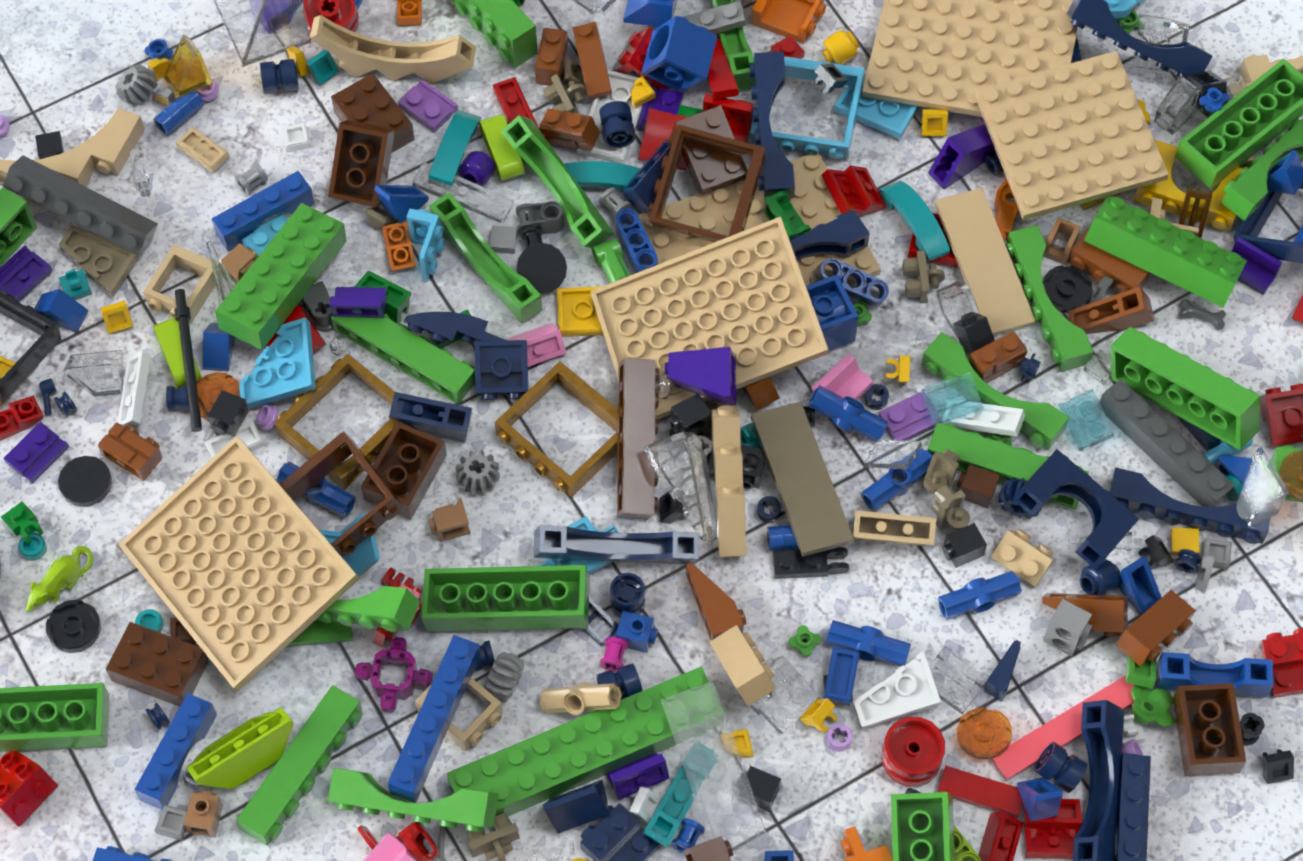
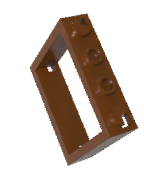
(670, 165)
(321, 465)

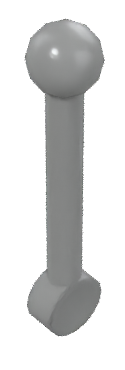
(441, 843)

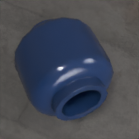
(1102, 580)

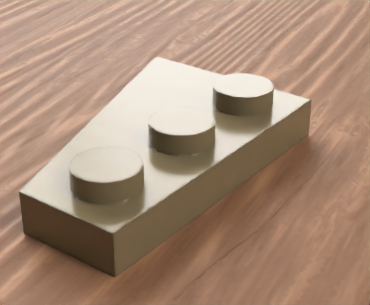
(98, 257)

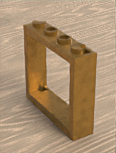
(541, 463)
(351, 469)

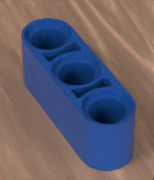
(635, 234)
(864, 281)

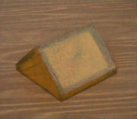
(186, 69)

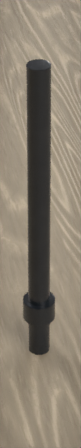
(183, 315)

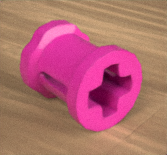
(613, 653)

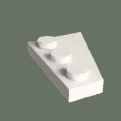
(899, 695)

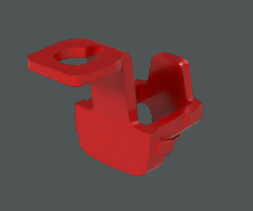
(413, 838)

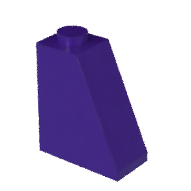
(961, 155)
(705, 372)

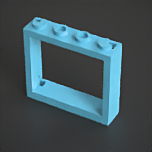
(805, 70)

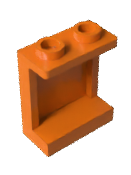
(788, 17)

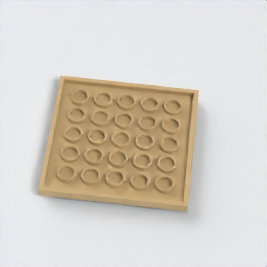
(1070, 135)

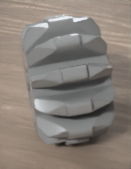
(136, 85)
(487, 472)
(504, 675)

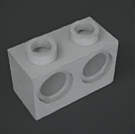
(1068, 628)

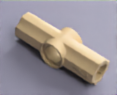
(580, 698)

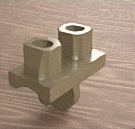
(559, 91)
(918, 267)
(941, 471)
(950, 508)
(494, 843)

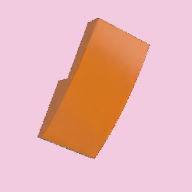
(409, 12)
(398, 246)

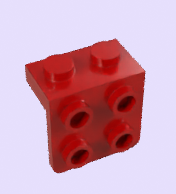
(634, 56)
(738, 114)
(22, 786)

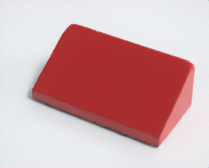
(1000, 837)

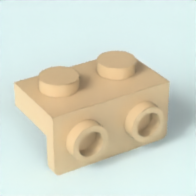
(1023, 556)

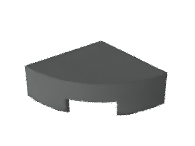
(1104, 289)

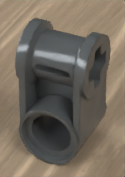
(539, 215)
(317, 304)

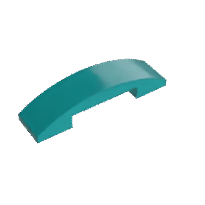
(453, 147)
(602, 174)
(918, 218)
(671, 810)

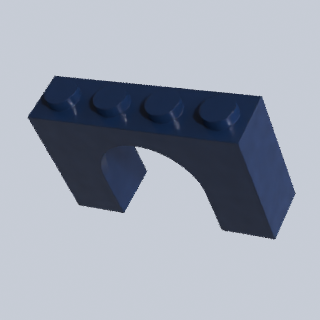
(1109, 516)

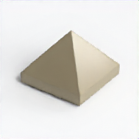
(572, 72)
(379, 217)

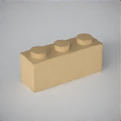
(894, 528)
(744, 664)

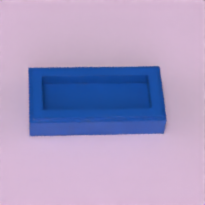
(841, 676)

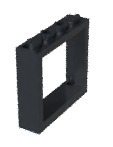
(37, 352)

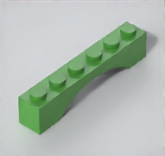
(736, 51)
(1251, 187)
(577, 207)
(508, 285)
(1067, 341)
(1042, 420)
(384, 608)
(465, 806)

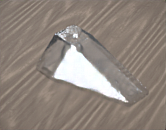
(686, 470)

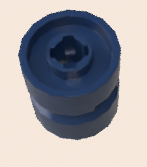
(279, 76)
(617, 124)
(627, 594)
(625, 676)
(1057, 765)

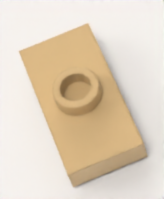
(202, 149)

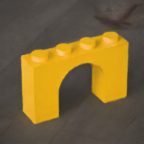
(1218, 215)

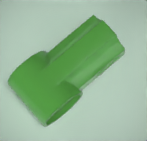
(610, 258)

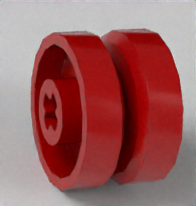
(338, 11)
(913, 751)

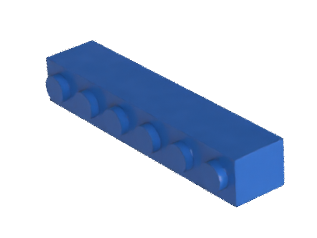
(434, 719)

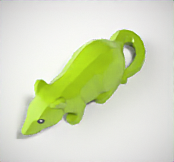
(62, 574)

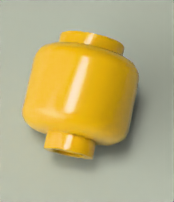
(840, 47)

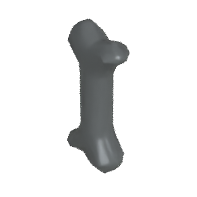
(1189, 310)

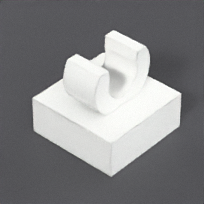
(1132, 730)
(644, 805)

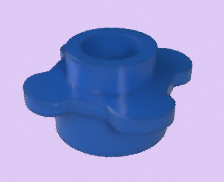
(158, 46)
(1214, 100)

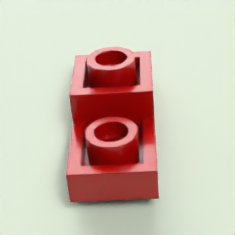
(19, 417)

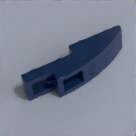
(446, 324)

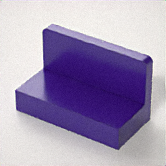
(1260, 267)
(358, 302)
(638, 774)

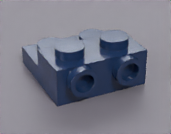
(501, 368)
(618, 838)

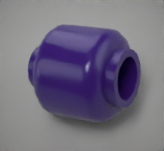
(477, 168)

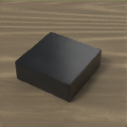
(49, 144)

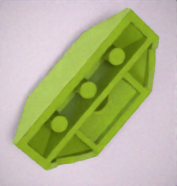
(243, 751)

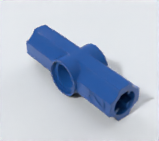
(848, 413)
(887, 489)
(328, 496)
(979, 595)
(869, 642)

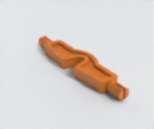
(1005, 209)

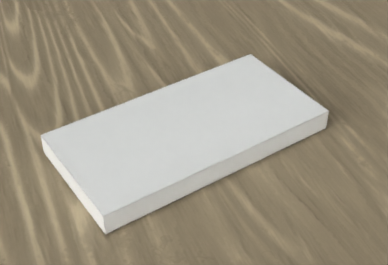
(621, 91)

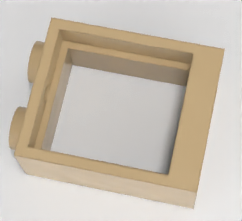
(187, 261)
(475, 731)

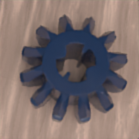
(1008, 492)

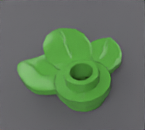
(1152, 706)

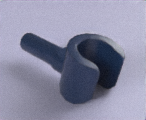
(47, 387)

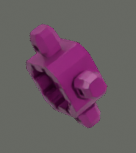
(390, 693)

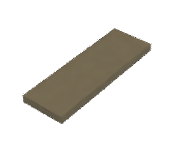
(801, 479)

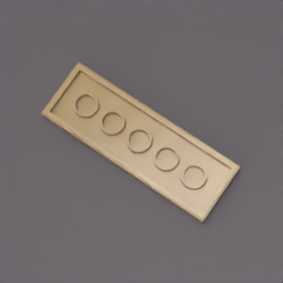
(984, 260)

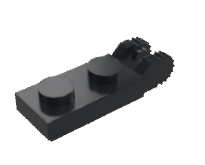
(792, 564)

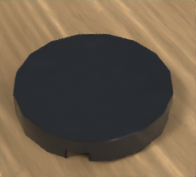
(542, 266)
(1068, 287)
(85, 481)
(73, 626)

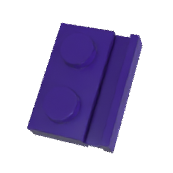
(665, 101)
(22, 273)
(36, 452)

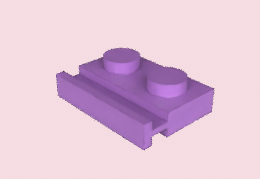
(427, 105)
(908, 418)

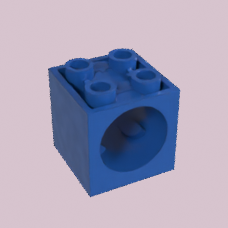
(679, 54)
(834, 311)

